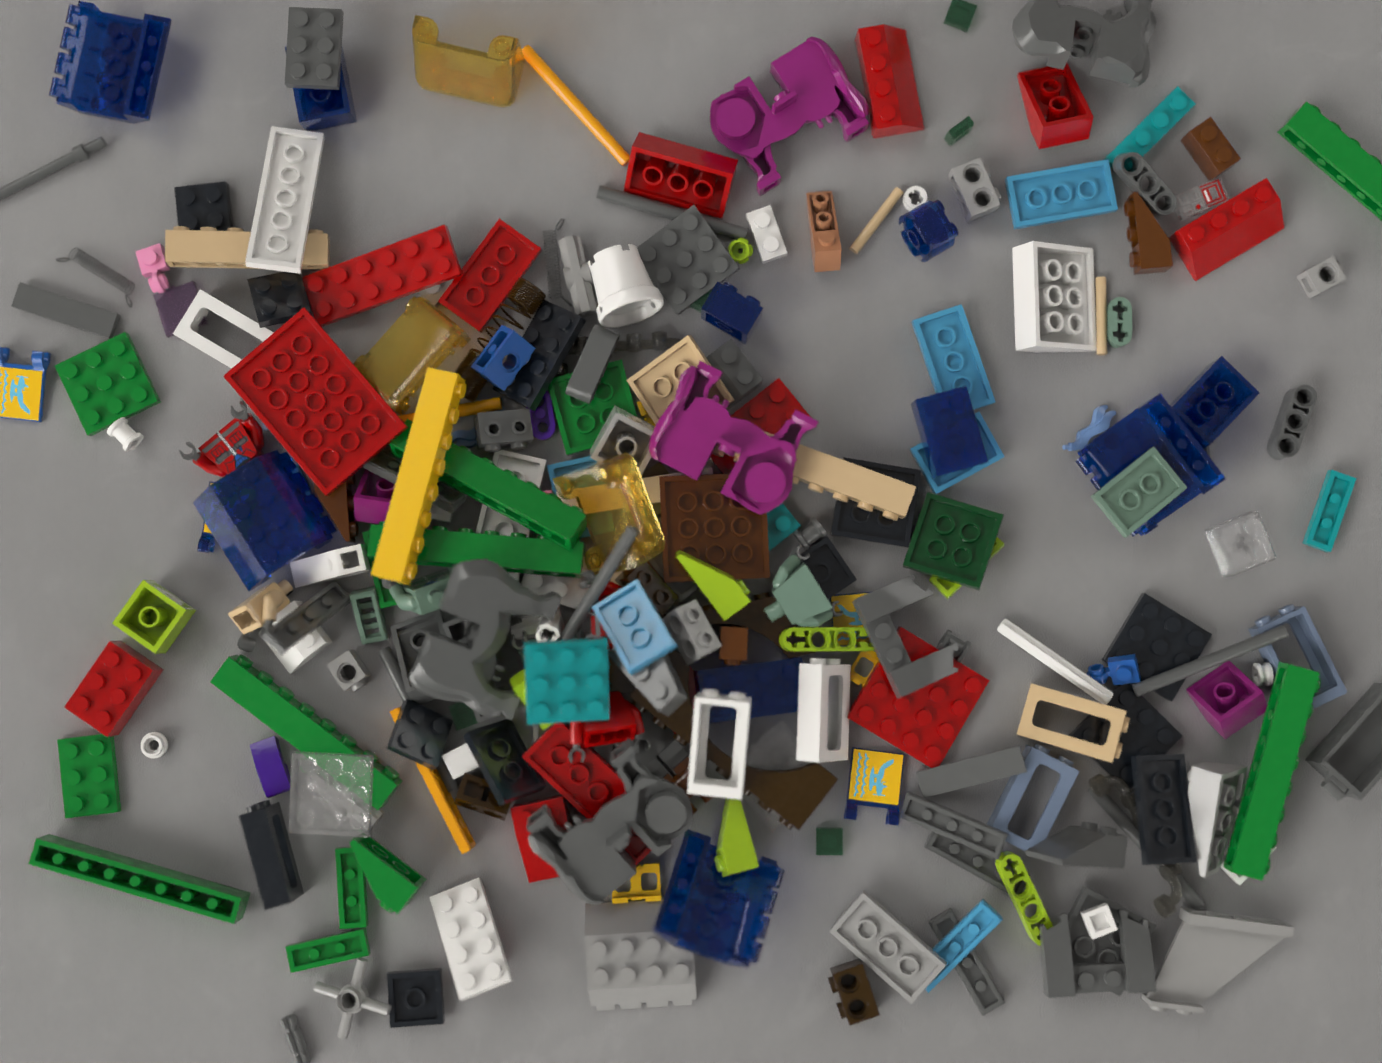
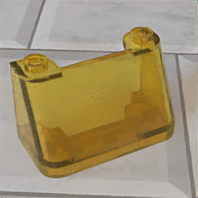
(466, 72)
(411, 345)
(612, 499)

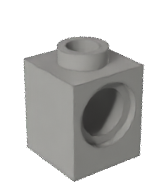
(1311, 279)
(338, 668)

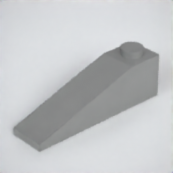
(1211, 798)

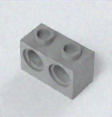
(967, 191)
(691, 632)

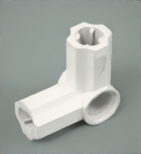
(539, 628)

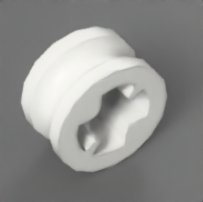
(907, 200)
(1262, 674)

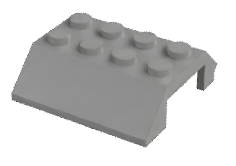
(632, 962)

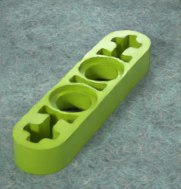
(830, 639)
(1025, 898)

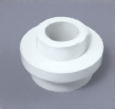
(146, 745)

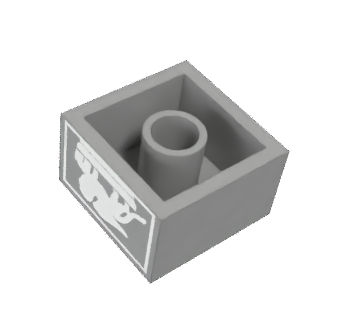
(622, 435)

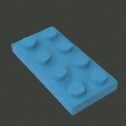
(1061, 194)
(953, 355)

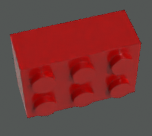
(113, 688)

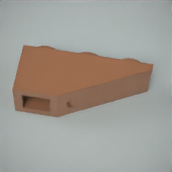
(823, 231)

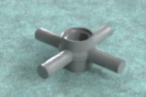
(344, 1003)

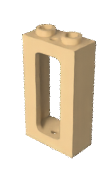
(1105, 752)

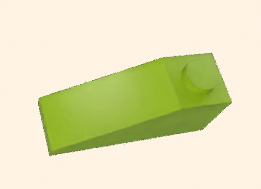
(718, 586)
(734, 844)

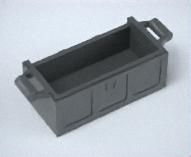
(1353, 749)

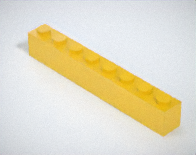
(419, 476)

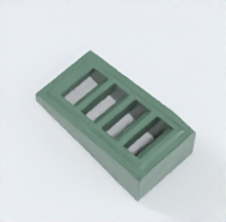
(357, 606)

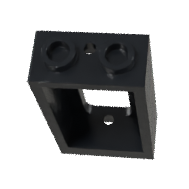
(271, 854)

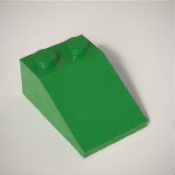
(389, 876)

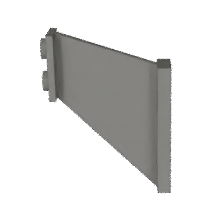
(1208, 954)

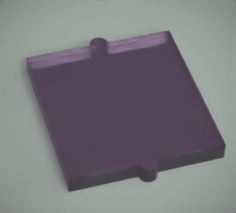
(174, 304)

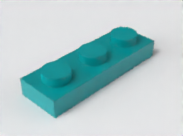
(1329, 510)

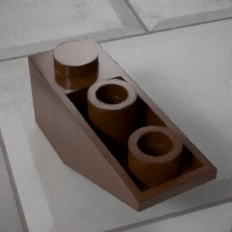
(1148, 241)
(340, 508)

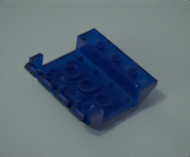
(110, 63)
(1133, 435)
(264, 517)
(713, 912)

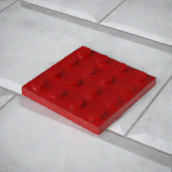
(925, 719)

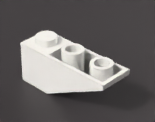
(330, 565)

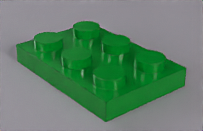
(89, 775)

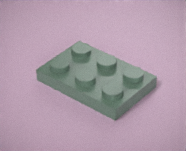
(1138, 492)

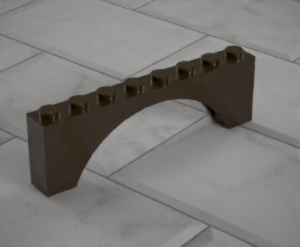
(750, 616)
(788, 792)

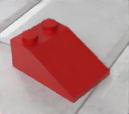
(1054, 106)
(535, 866)

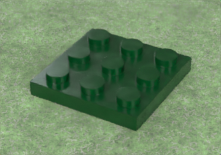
(953, 541)

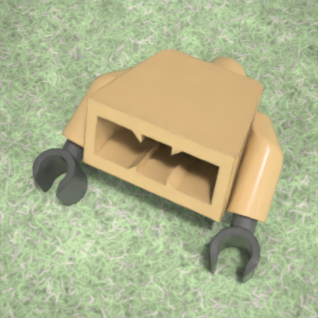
(260, 611)

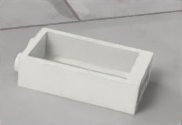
(200, 307)
(823, 710)
(698, 782)

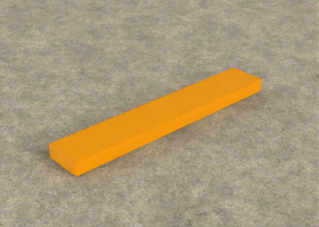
(445, 803)

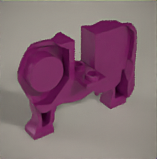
(812, 90)
(695, 425)

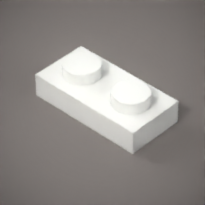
(766, 234)

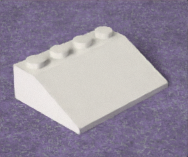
(1054, 298)

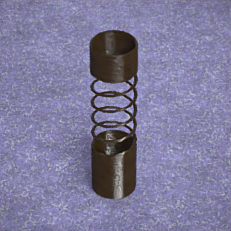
(526, 298)

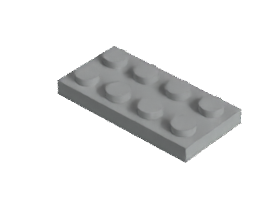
(888, 947)

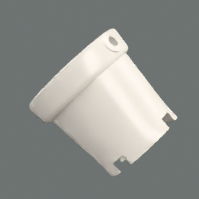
(623, 287)

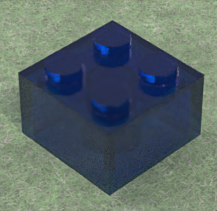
(732, 311)

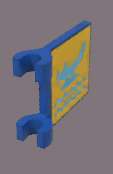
(23, 386)

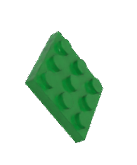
(107, 383)
(581, 421)

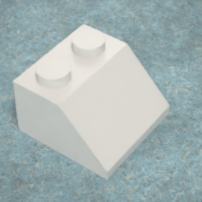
(306, 648)

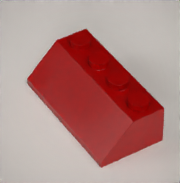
(888, 80)
(680, 174)
(1229, 229)

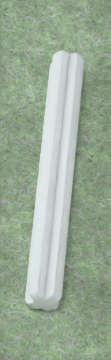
(1055, 661)

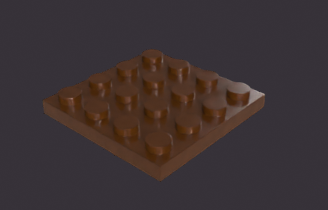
(711, 529)

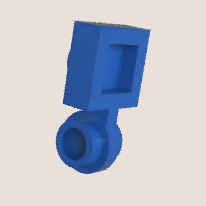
(1121, 669)

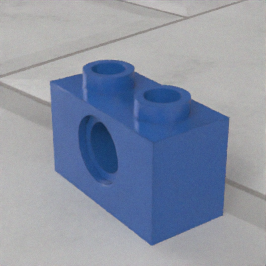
(490, 361)

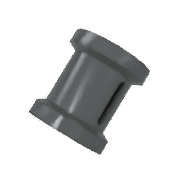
(810, 533)
(963, 647)

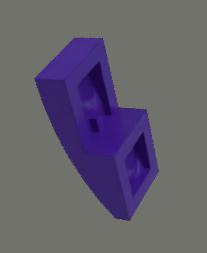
(270, 766)

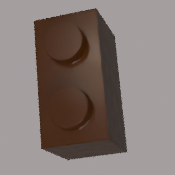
(1210, 149)
(733, 645)

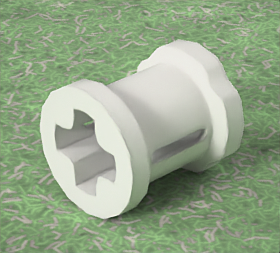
(125, 434)

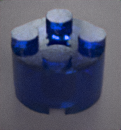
(928, 230)

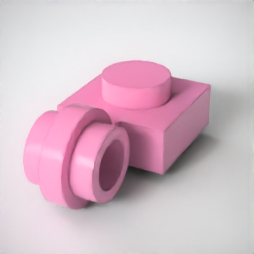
(153, 264)

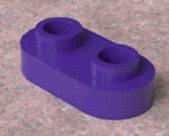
(545, 415)

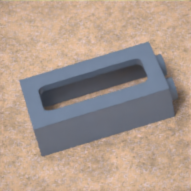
(1311, 646)
(1016, 787)

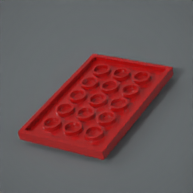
(315, 401)

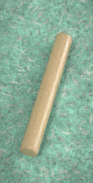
(876, 220)
(1101, 316)

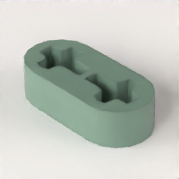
(1124, 322)

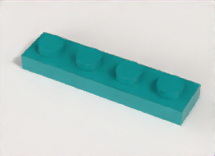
(1153, 126)

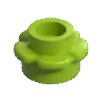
(747, 249)

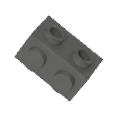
(503, 429)

